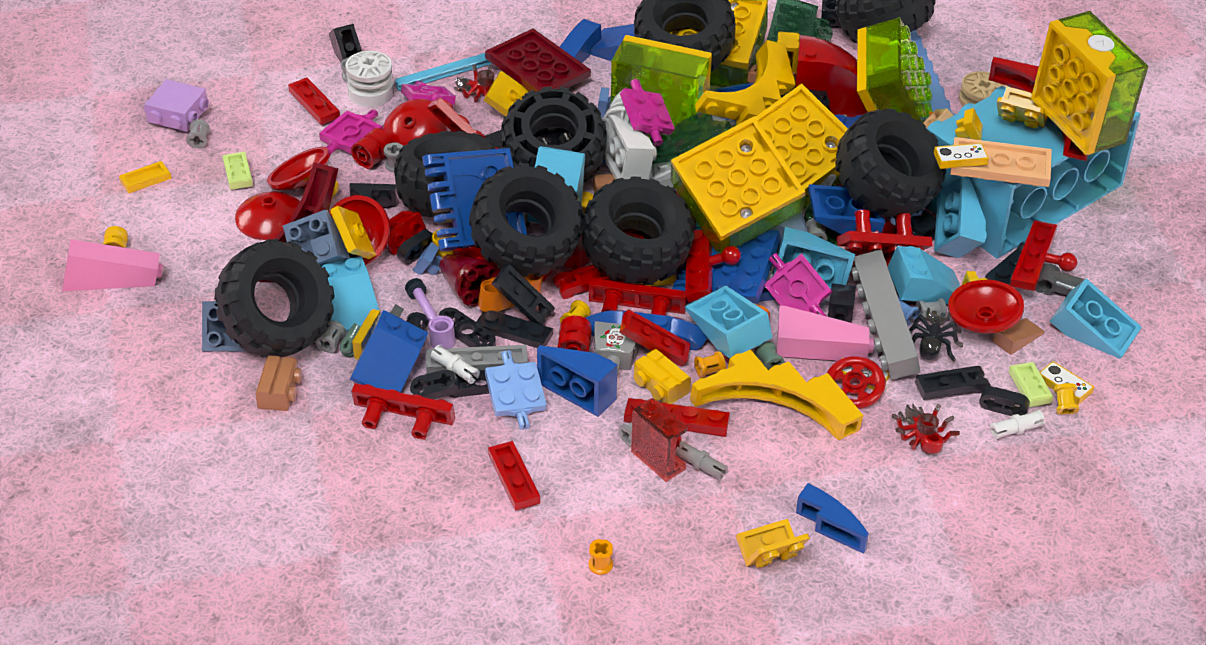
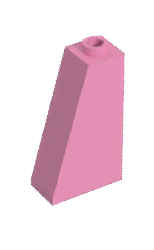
(109, 267)
(820, 337)

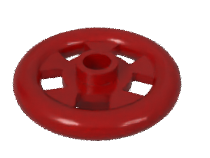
(858, 364)

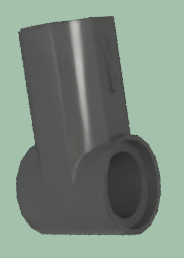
(1054, 280)

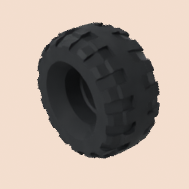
(864, 13)
(711, 17)
(555, 109)
(889, 163)
(410, 171)
(534, 193)
(642, 207)
(299, 277)

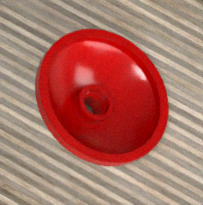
(422, 120)
(296, 170)
(265, 214)
(373, 219)
(986, 306)

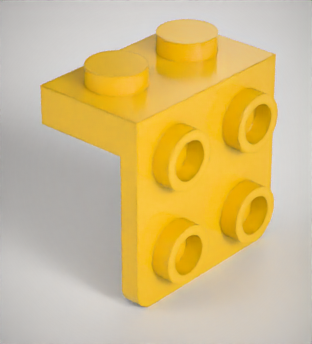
(1019, 106)
(769, 542)

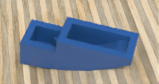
(582, 39)
(832, 518)

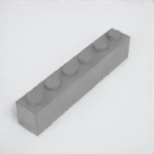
(886, 315)

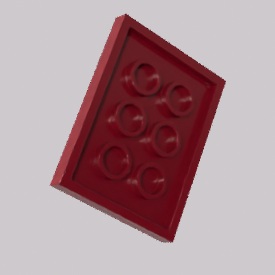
(537, 62)

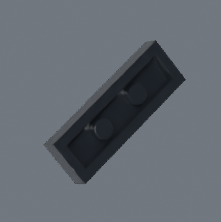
(515, 328)

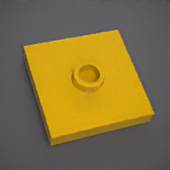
(504, 93)
(352, 232)

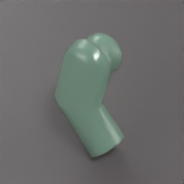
(346, 344)

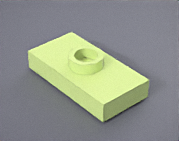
(237, 170)
(1031, 383)

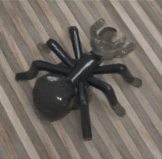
(933, 336)

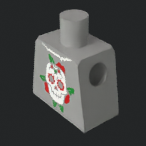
(614, 345)

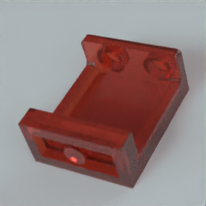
(655, 439)

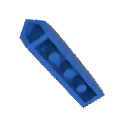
(680, 327)

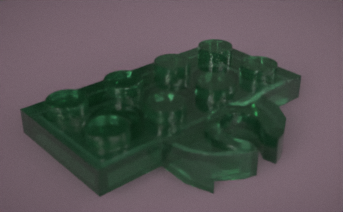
(799, 18)
(688, 135)

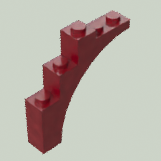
(315, 197)

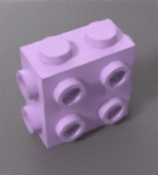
(176, 105)

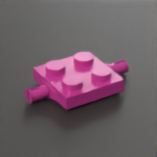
(428, 92)
(647, 112)
(348, 130)
(798, 285)

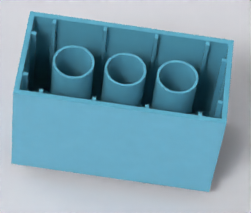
(1014, 206)

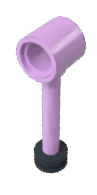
(440, 327)

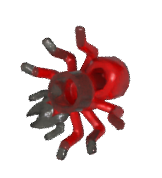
(481, 83)
(925, 429)

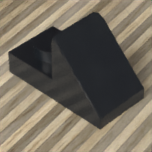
(382, 193)

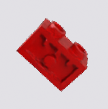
(403, 227)

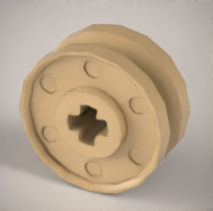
(976, 87)

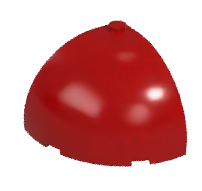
(829, 69)

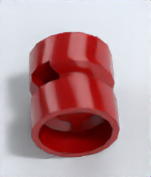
(370, 148)
(575, 333)

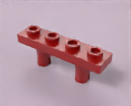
(865, 238)
(637, 296)
(392, 401)

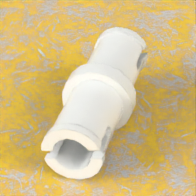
(455, 364)
(1017, 424)

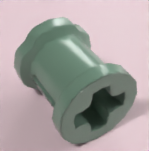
(768, 355)

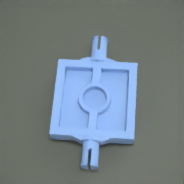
(515, 389)

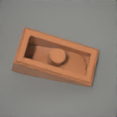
(1017, 336)

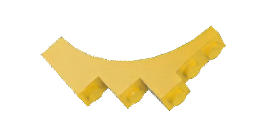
(772, 80)
(781, 384)

